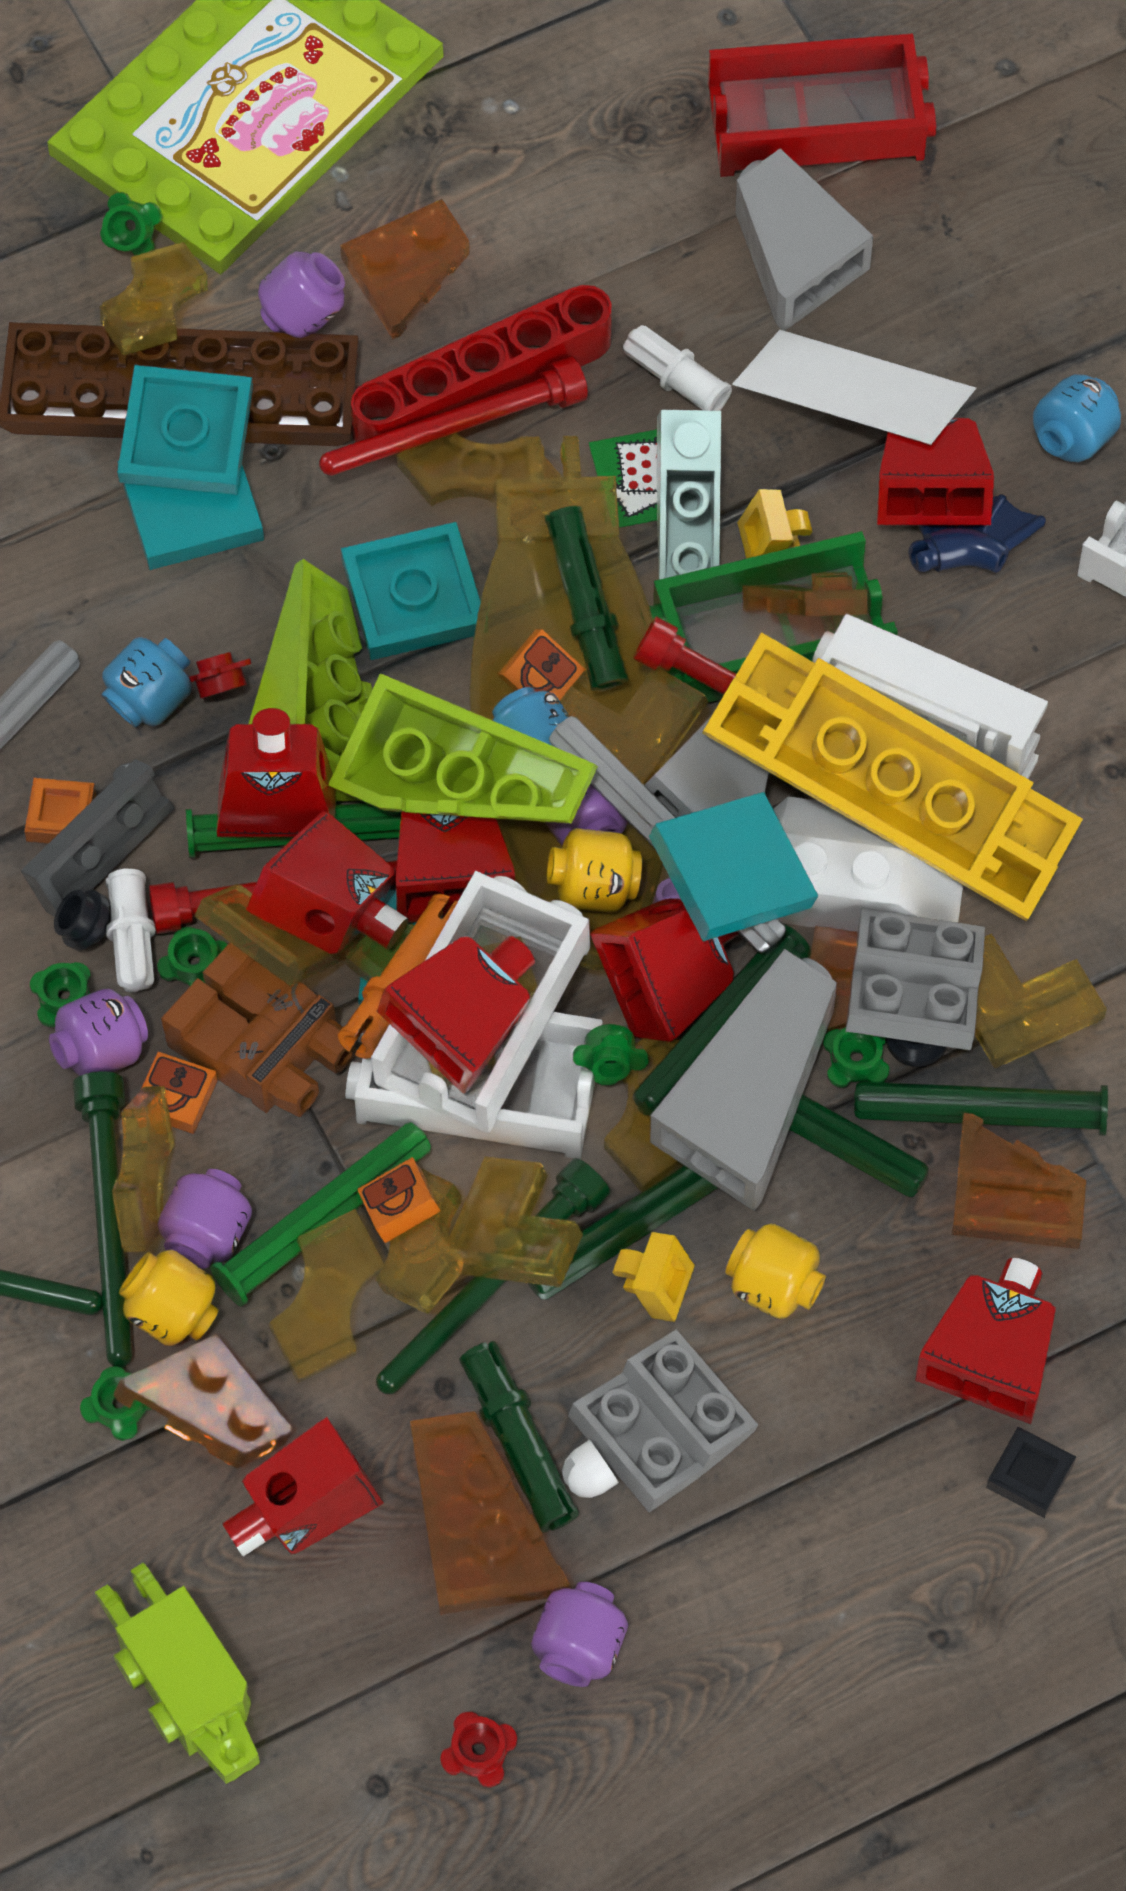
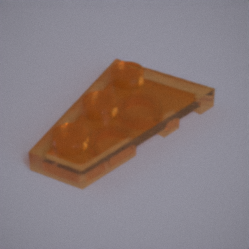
(476, 1525)

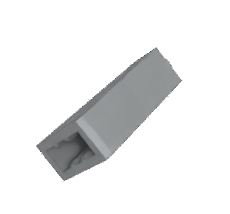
(746, 1084)

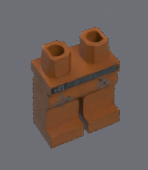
(256, 1032)

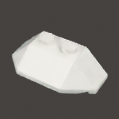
(859, 871)

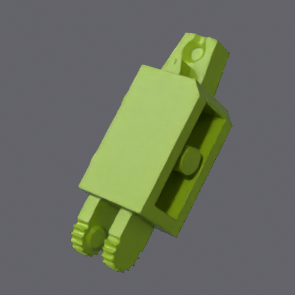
(186, 1673)

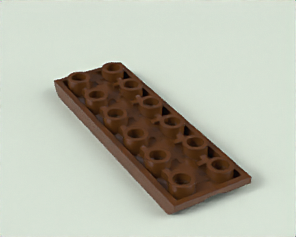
(80, 383)

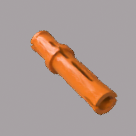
(408, 956)

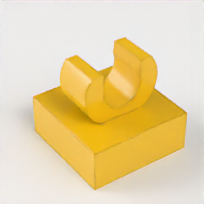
(769, 527)
(657, 1275)

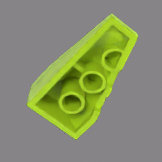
(313, 662)
(445, 760)

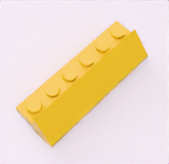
(894, 774)

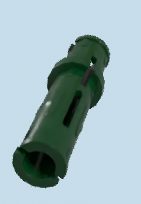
(591, 617)
(508, 1415)

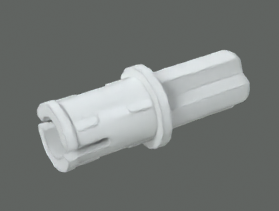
(676, 369)
(130, 929)

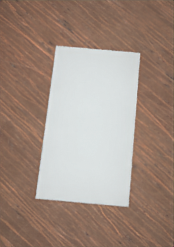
(854, 386)

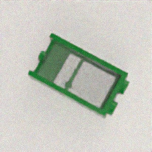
(711, 613)

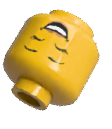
(595, 870)
(775, 1271)
(169, 1297)

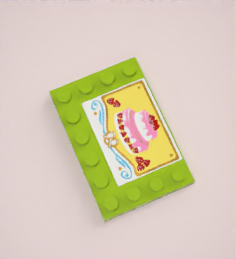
(243, 112)

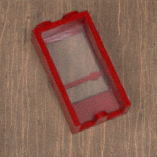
(820, 101)

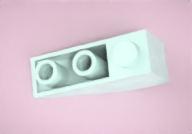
(688, 490)

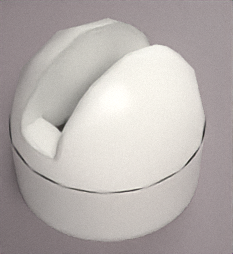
(587, 1472)

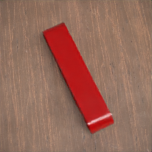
(497, 348)

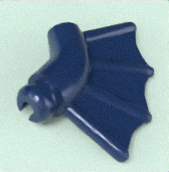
(974, 545)

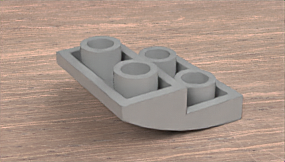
(915, 979)
(662, 1420)

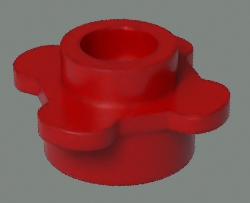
(219, 674)
(473, 1730)

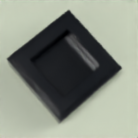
(1031, 1472)

